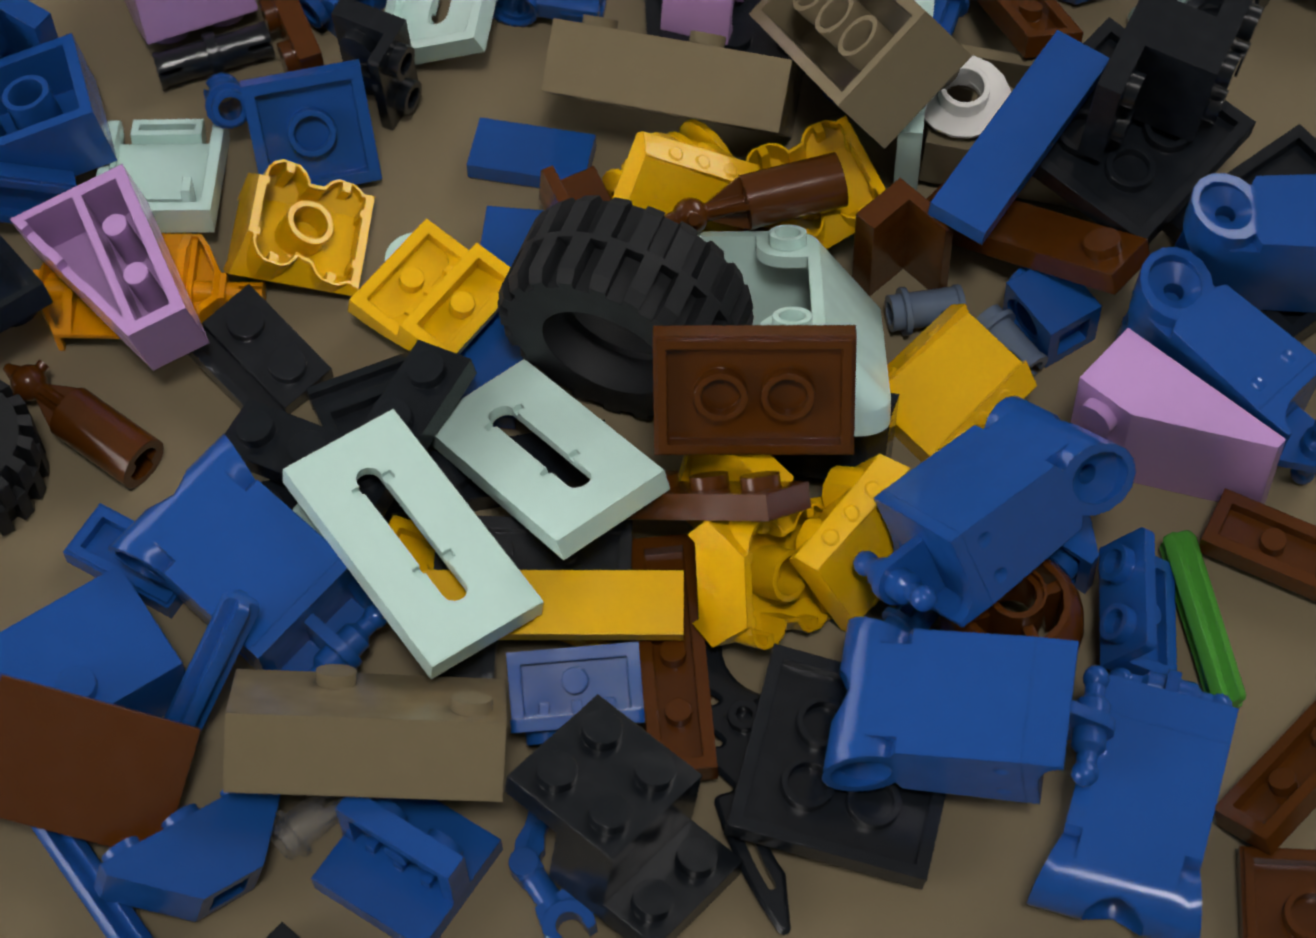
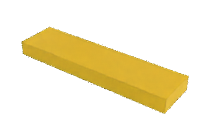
(595, 604)

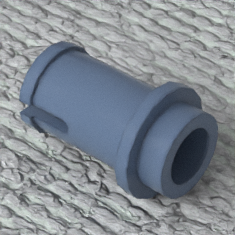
(919, 308)
(1002, 326)

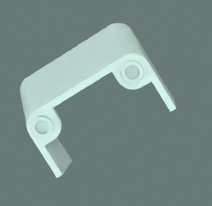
(803, 284)

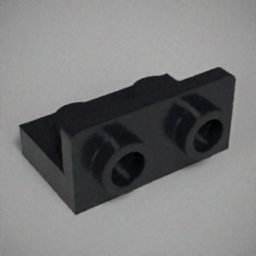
(384, 55)

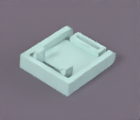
(174, 169)

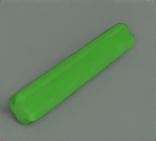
(1202, 617)

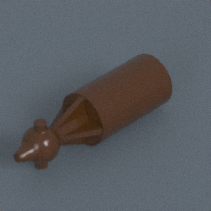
(770, 195)
(89, 425)

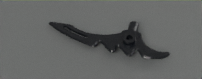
(732, 725)

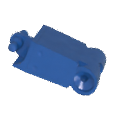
(1256, 237)
(1229, 348)
(992, 509)
(236, 534)
(963, 713)
(1145, 823)

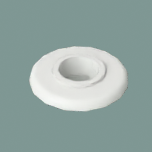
(968, 118)

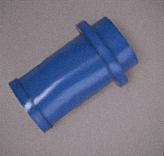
(226, 114)

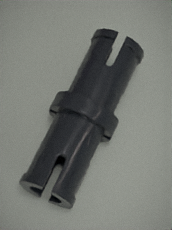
(213, 54)

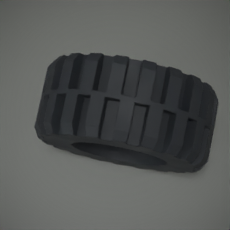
(598, 283)

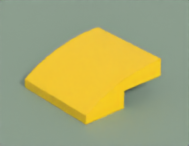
(431, 291)

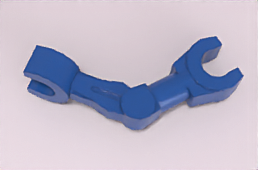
(552, 904)

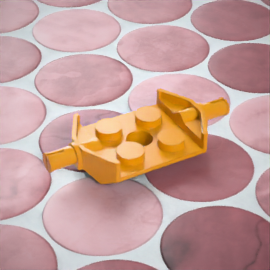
(197, 268)

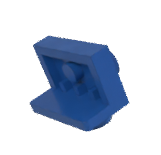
(1136, 606)
(558, 682)

